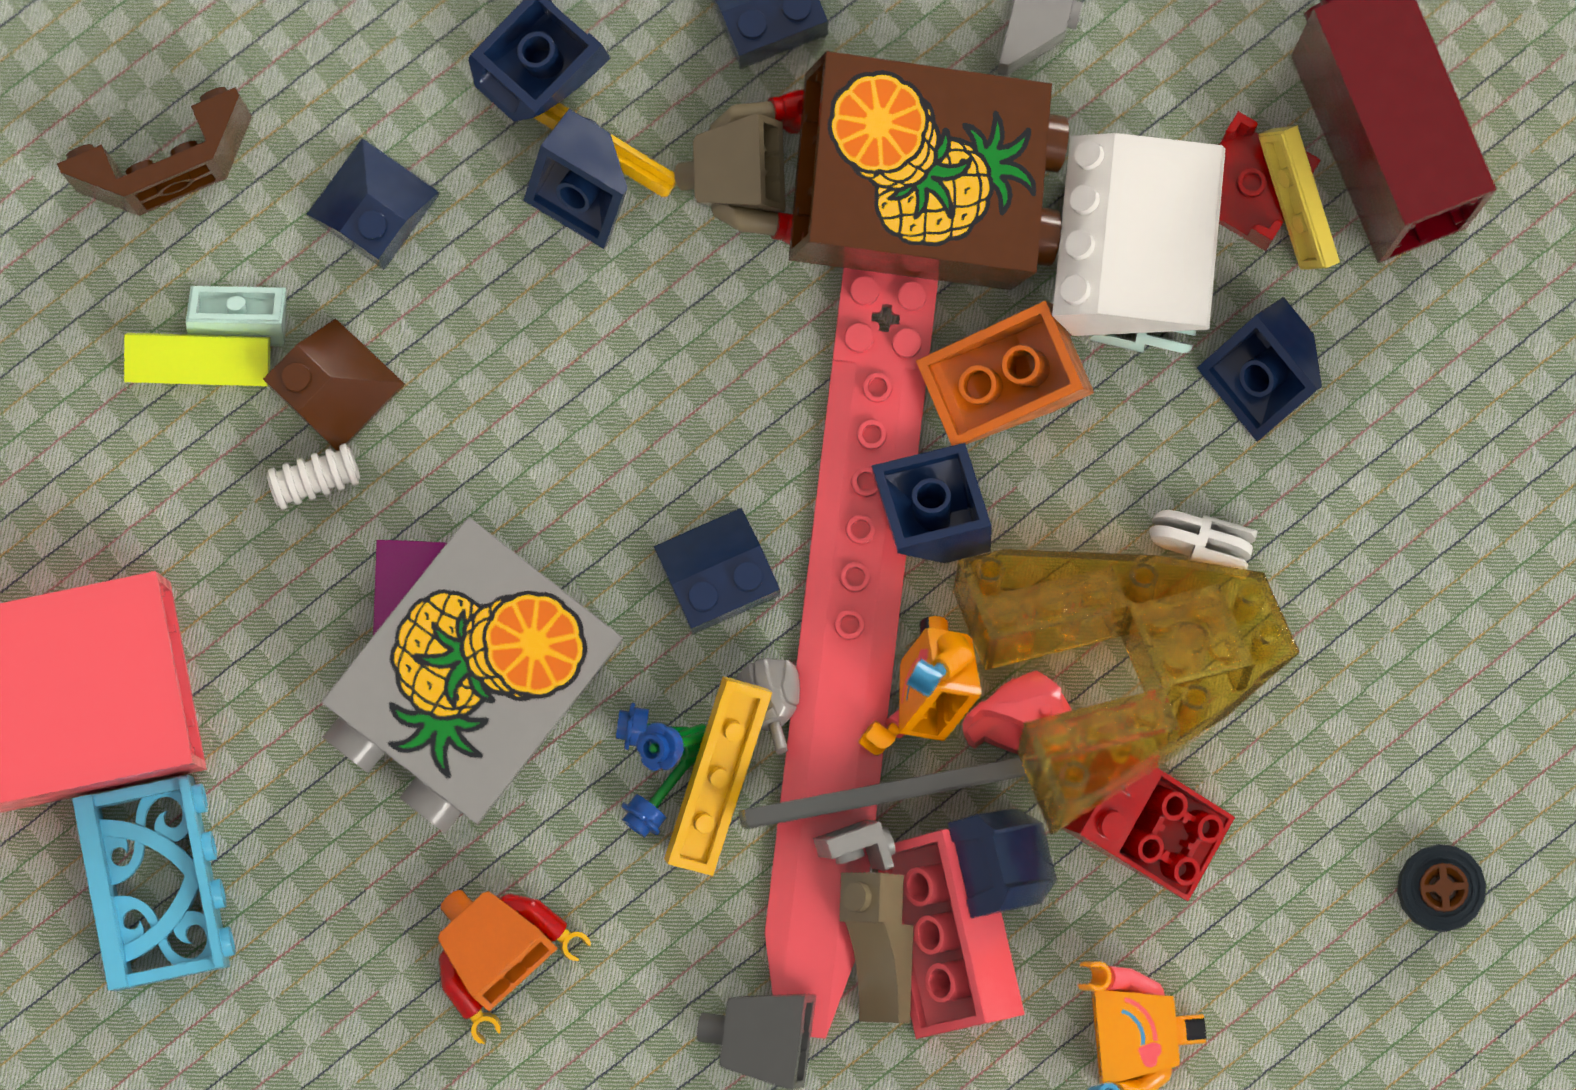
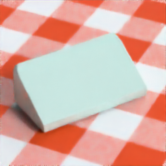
(237, 312)

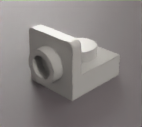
(848, 844)

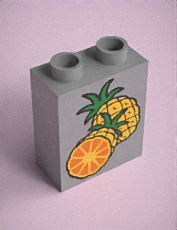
(467, 677)

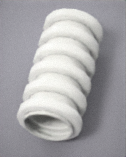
(313, 476)

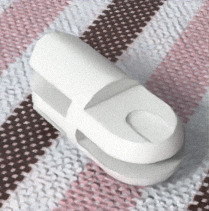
(1203, 538)

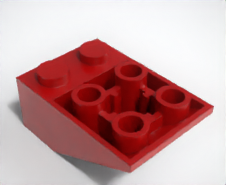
(1157, 831)

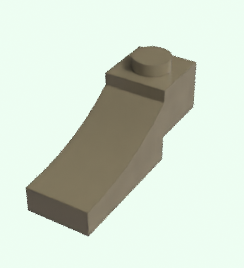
(881, 944)

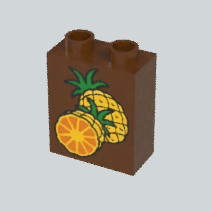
(925, 172)

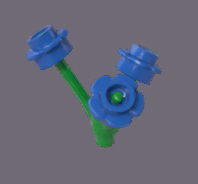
(659, 748)

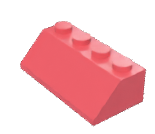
(958, 963)

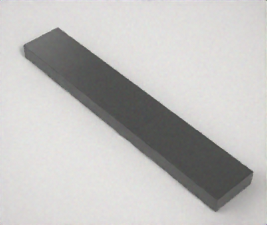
(881, 793)

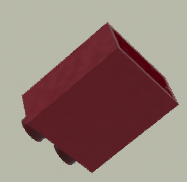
(1392, 122)

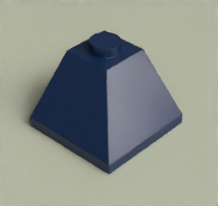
(579, 178)
(373, 204)
(1265, 368)
(934, 505)

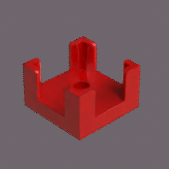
(1248, 194)

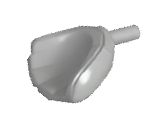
(783, 681)

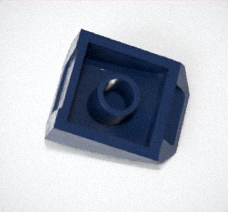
(534, 60)
(1003, 861)

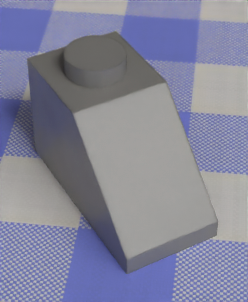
(1036, 29)

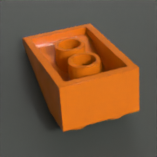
(1004, 375)

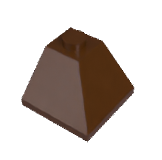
(333, 383)

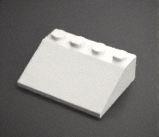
(1138, 235)

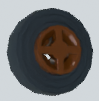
(1459, 886)

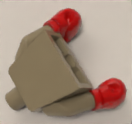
(742, 165)

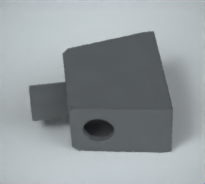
(763, 1037)

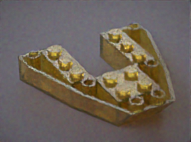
(1192, 631)

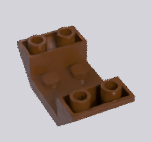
(190, 167)

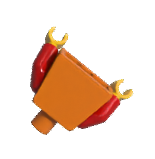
(495, 948)

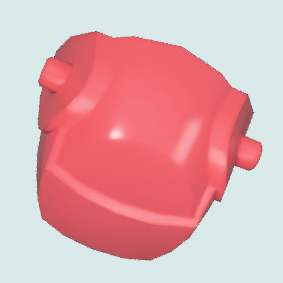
(1003, 714)

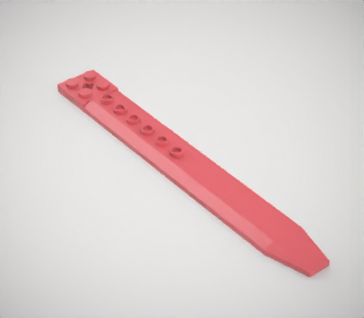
(846, 625)

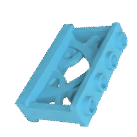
(99, 840)

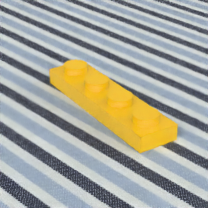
(717, 776)

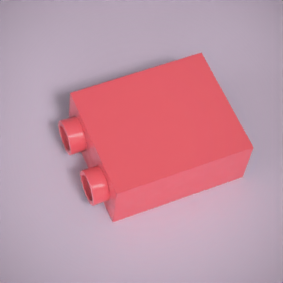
(93, 692)

